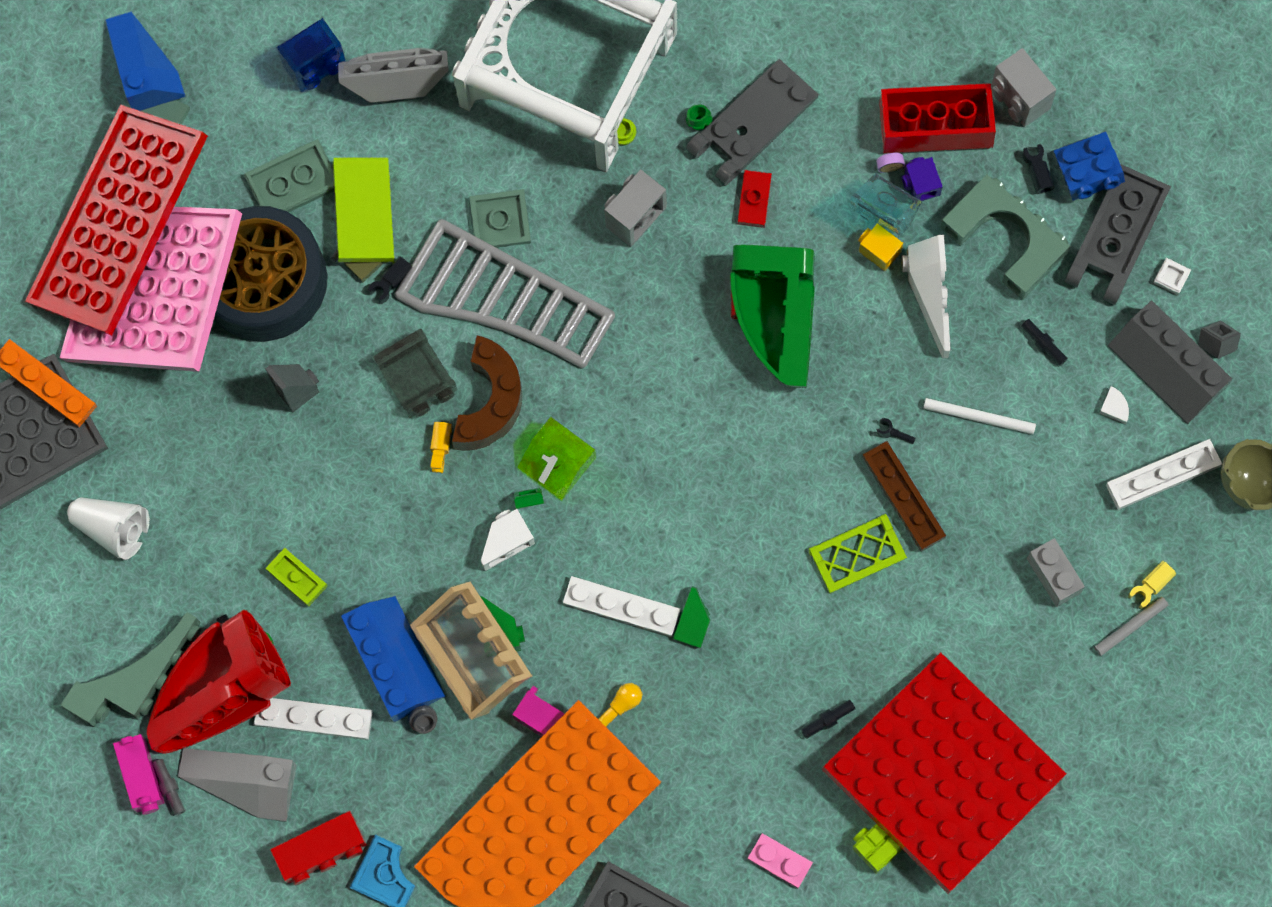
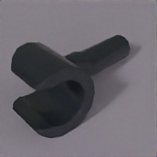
(894, 432)

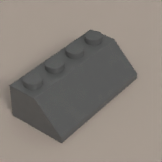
(1170, 362)

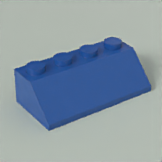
(393, 656)

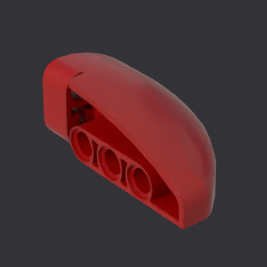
(217, 684)

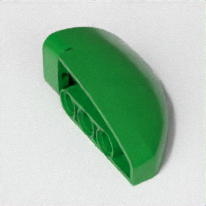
(775, 307)

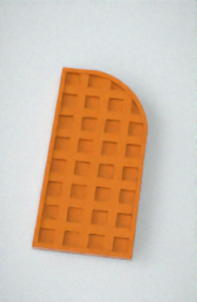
(540, 817)

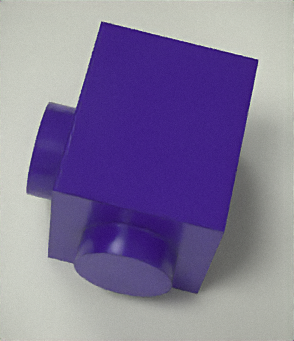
(922, 179)

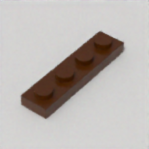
(904, 496)

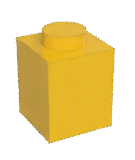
(880, 246)

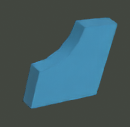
(382, 876)

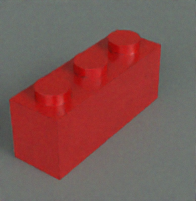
(319, 848)

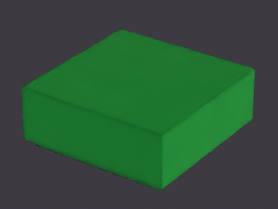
(528, 498)

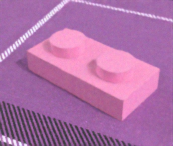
(780, 861)

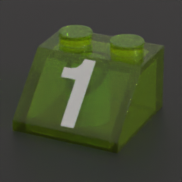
(556, 458)

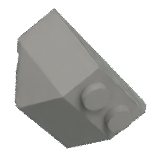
(394, 73)

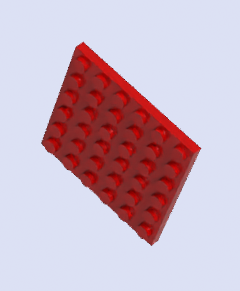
(944, 772)

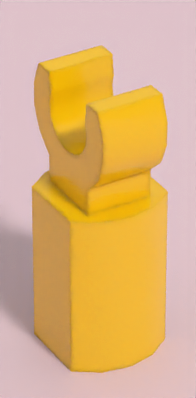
(440, 445)

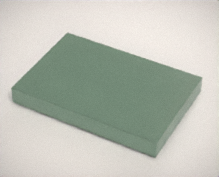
(293, 178)

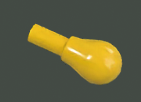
(626, 698)

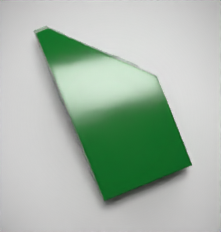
(693, 620)

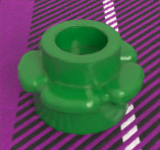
(698, 111)

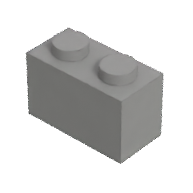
(1055, 572)

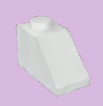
(506, 538)

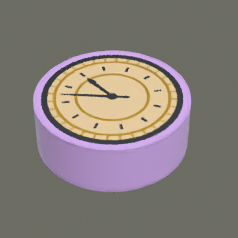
(890, 162)

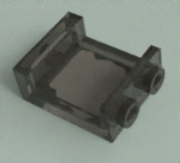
(415, 374)

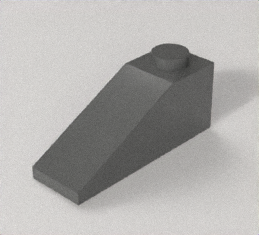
(293, 384)

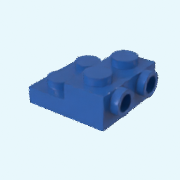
(1089, 166)

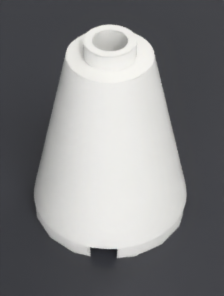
(110, 524)

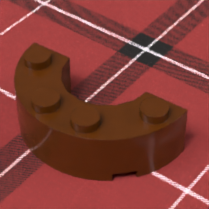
(504, 405)

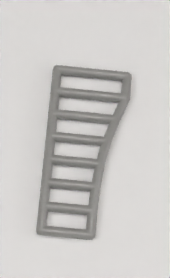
(483, 316)

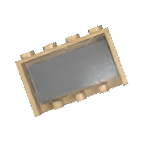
(470, 650)

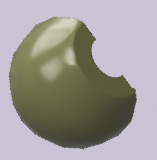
(1248, 474)

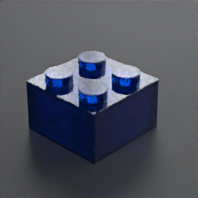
(311, 55)

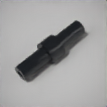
(1044, 342)
(828, 719)

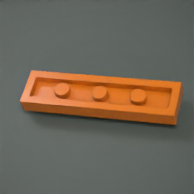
(45, 383)

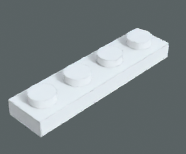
(1164, 474)
(621, 606)
(316, 718)

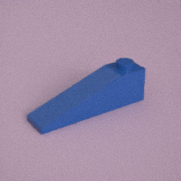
(143, 67)

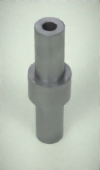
(168, 787)

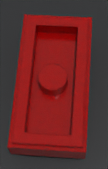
(754, 198)

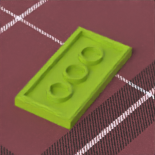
(363, 210)

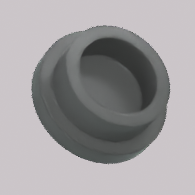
(423, 719)

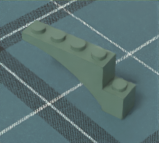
(134, 685)

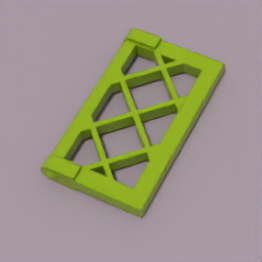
(853, 576)

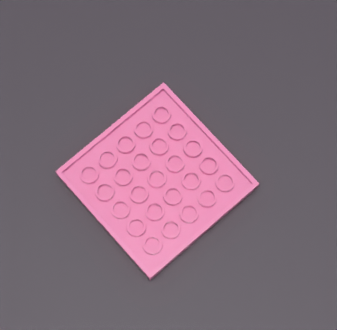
(173, 300)

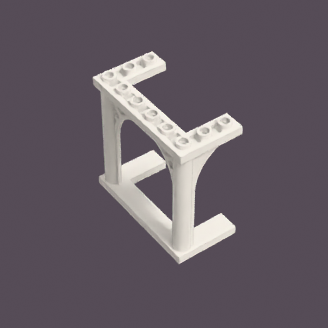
(478, 81)

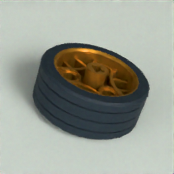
(262, 276)

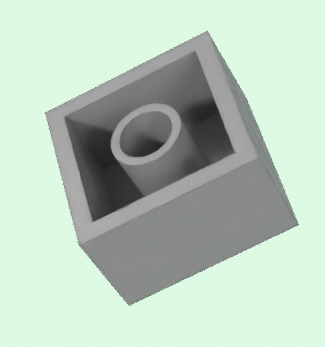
(1022, 88)
(635, 207)

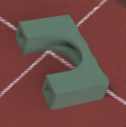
(992, 201)

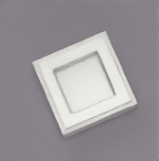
(1172, 276)

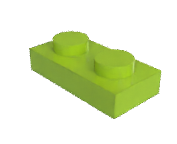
(296, 577)

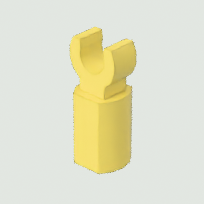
(1153, 582)

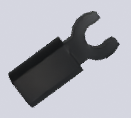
(1038, 170)
(391, 278)

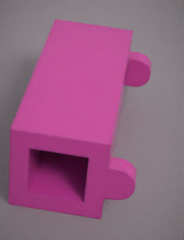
(536, 713)
(139, 774)

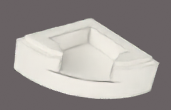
(1115, 406)

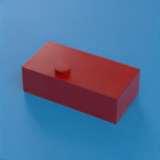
(937, 118)

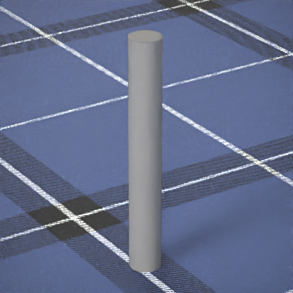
(1131, 626)

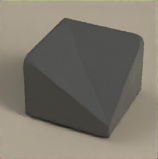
(1219, 339)

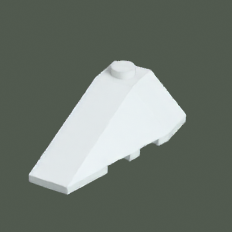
(926, 272)

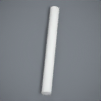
(979, 416)

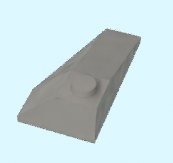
(248, 781)

